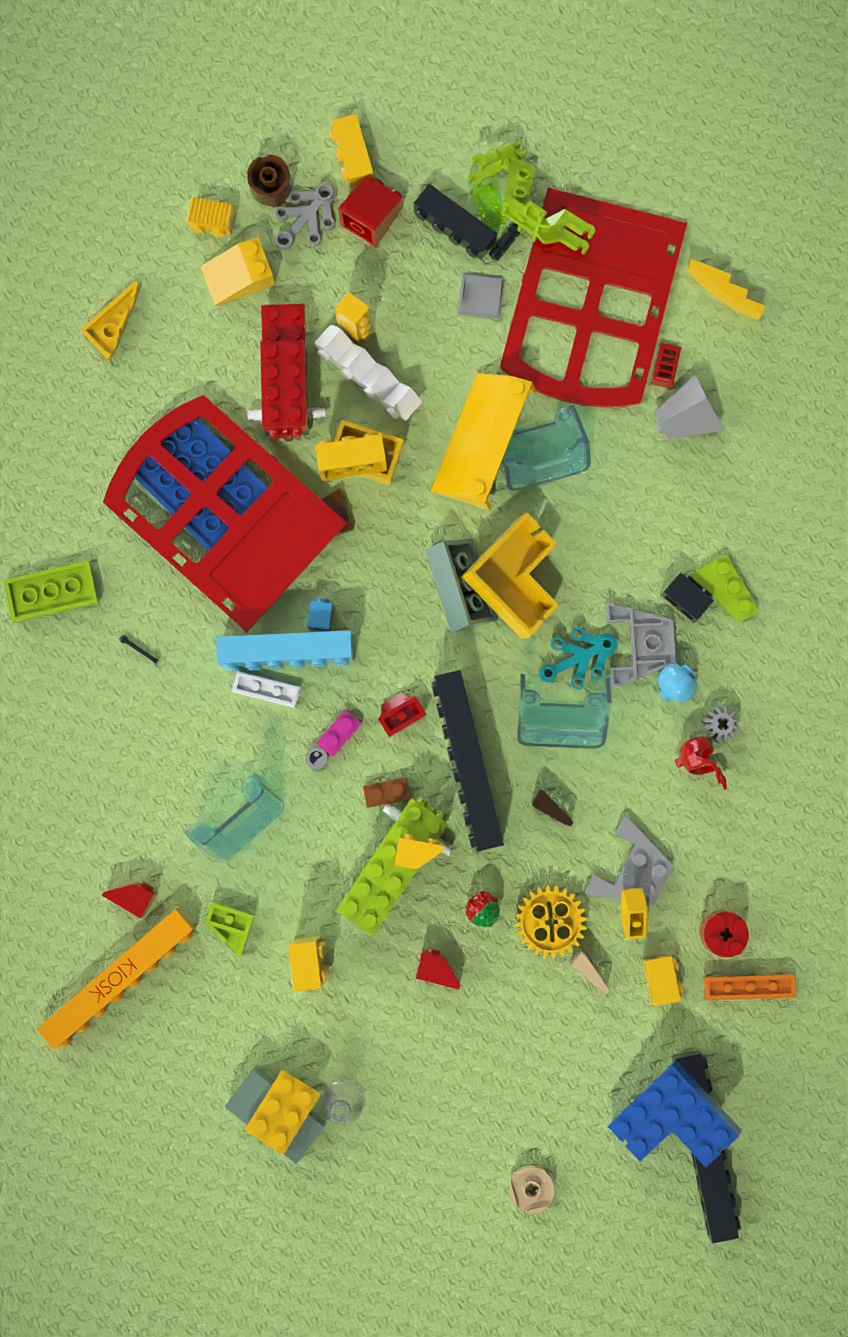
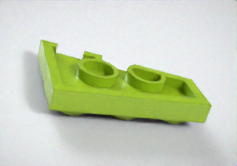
(726, 588)

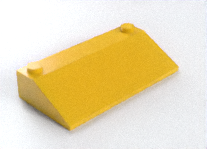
(481, 438)

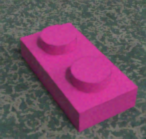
(339, 733)

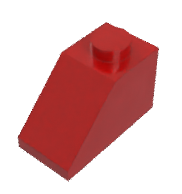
(133, 898)
(436, 969)

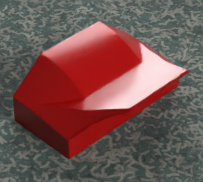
(400, 713)

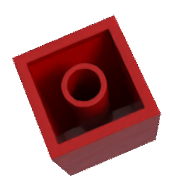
(370, 210)

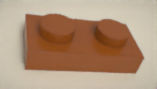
(386, 792)

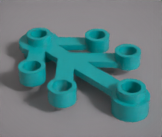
(581, 656)

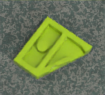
(230, 925)

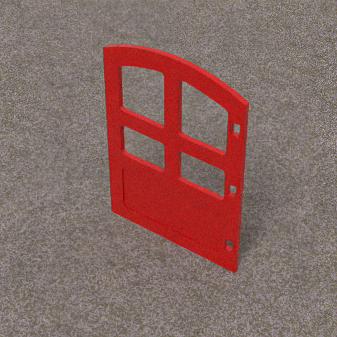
(623, 253)
(261, 548)

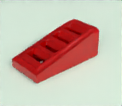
(661, 380)

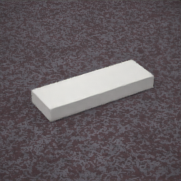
(266, 689)

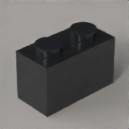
(688, 597)

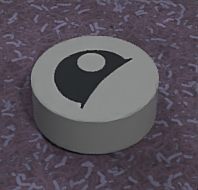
(316, 758)

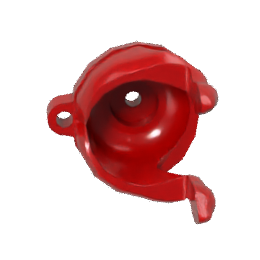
(695, 761)

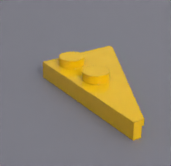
(108, 325)

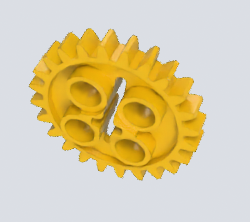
(530, 923)

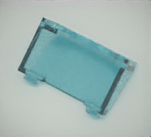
(547, 452)
(244, 825)

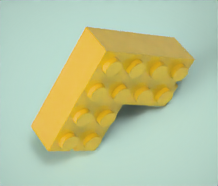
(504, 578)

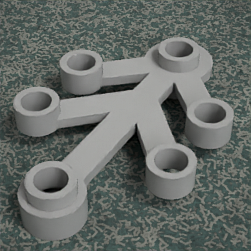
(306, 214)

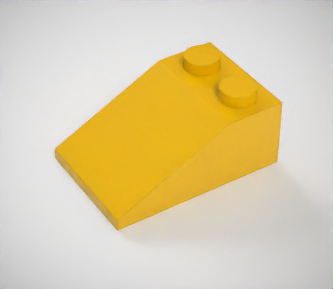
(238, 272)

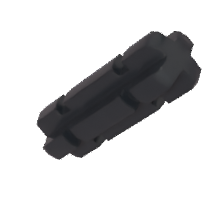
(504, 242)

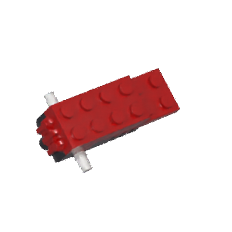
(284, 374)

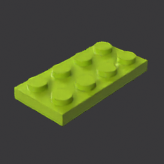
(51, 591)

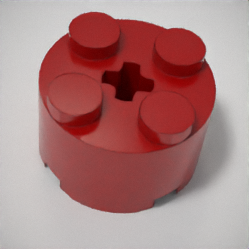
(730, 945)

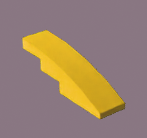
(718, 285)

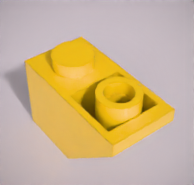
(416, 853)

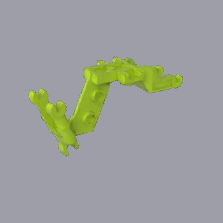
(517, 195)

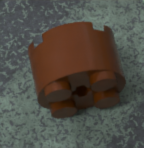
(269, 180)

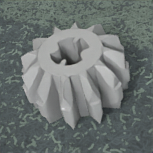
(728, 725)

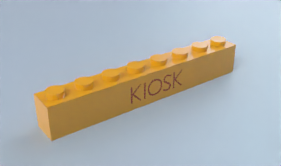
(116, 978)

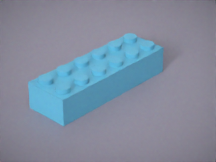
(285, 649)

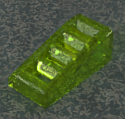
(487, 188)

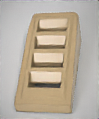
(586, 968)

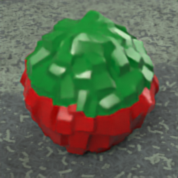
(483, 909)

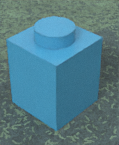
(320, 615)

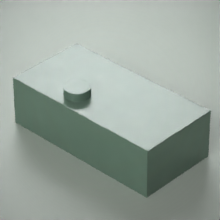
(249, 1097)

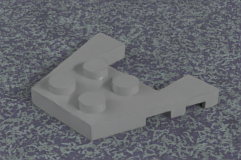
(650, 643)
(643, 868)

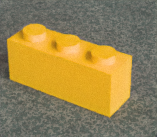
(351, 150)
(354, 318)

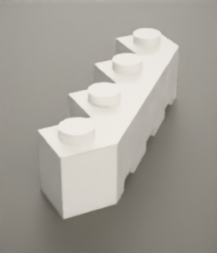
(362, 369)

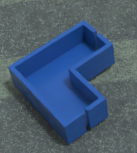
(678, 1106)

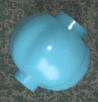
(677, 683)

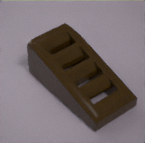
(549, 807)

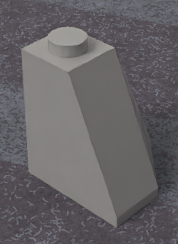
(687, 413)

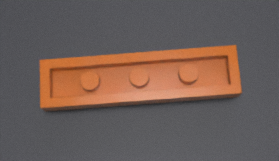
(749, 987)

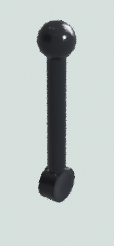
(124, 639)

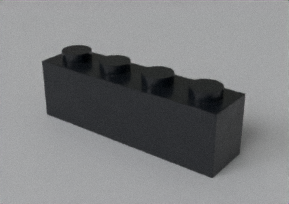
(454, 222)

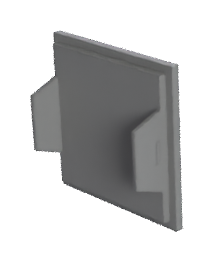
(481, 296)

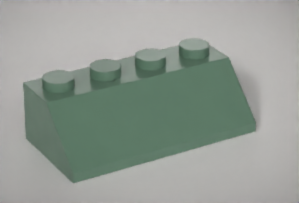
(460, 602)

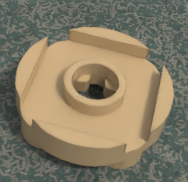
(524, 1200)

